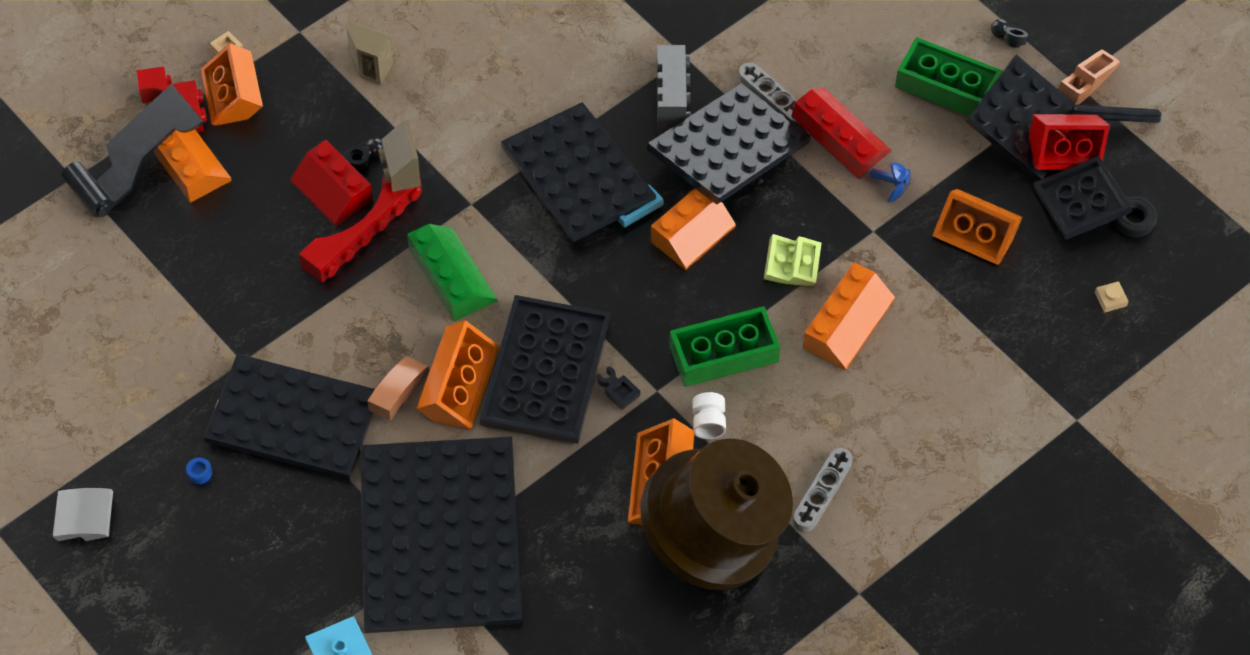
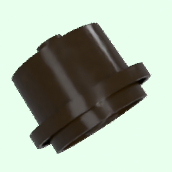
(717, 512)

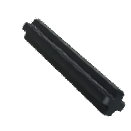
(1119, 113)

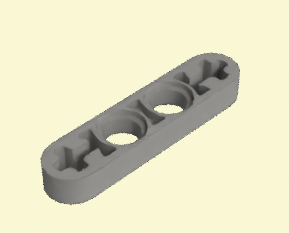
(777, 91)
(822, 489)

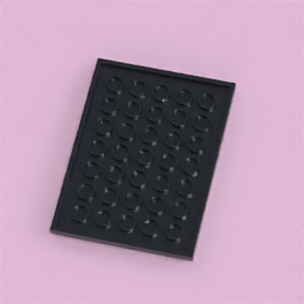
(439, 535)

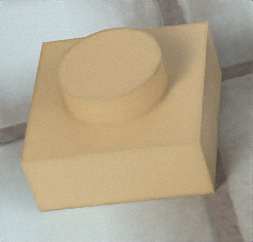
(219, 43)
(1111, 296)

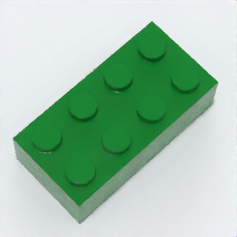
(724, 346)

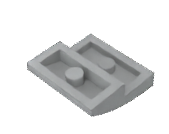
(83, 513)

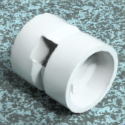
(708, 415)

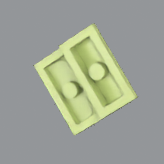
(792, 261)

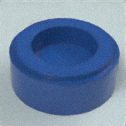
(198, 470)

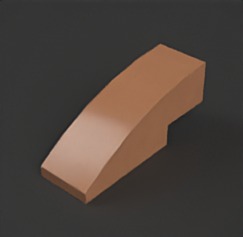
(1088, 76)
(396, 387)

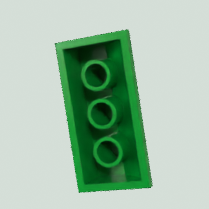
(945, 76)
(450, 270)

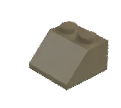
(400, 158)

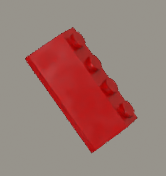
(839, 131)

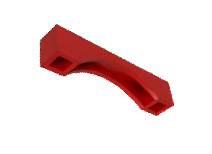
(328, 253)

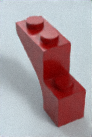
(155, 81)

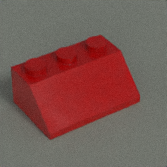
(1066, 140)
(331, 183)

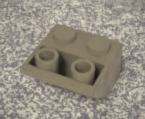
(369, 52)

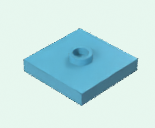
(339, 639)

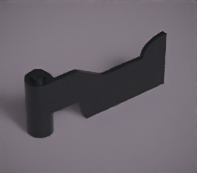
(129, 150)

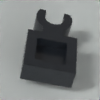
(619, 390)

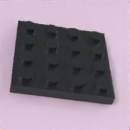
(1008, 110)

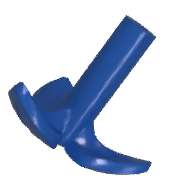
(898, 177)

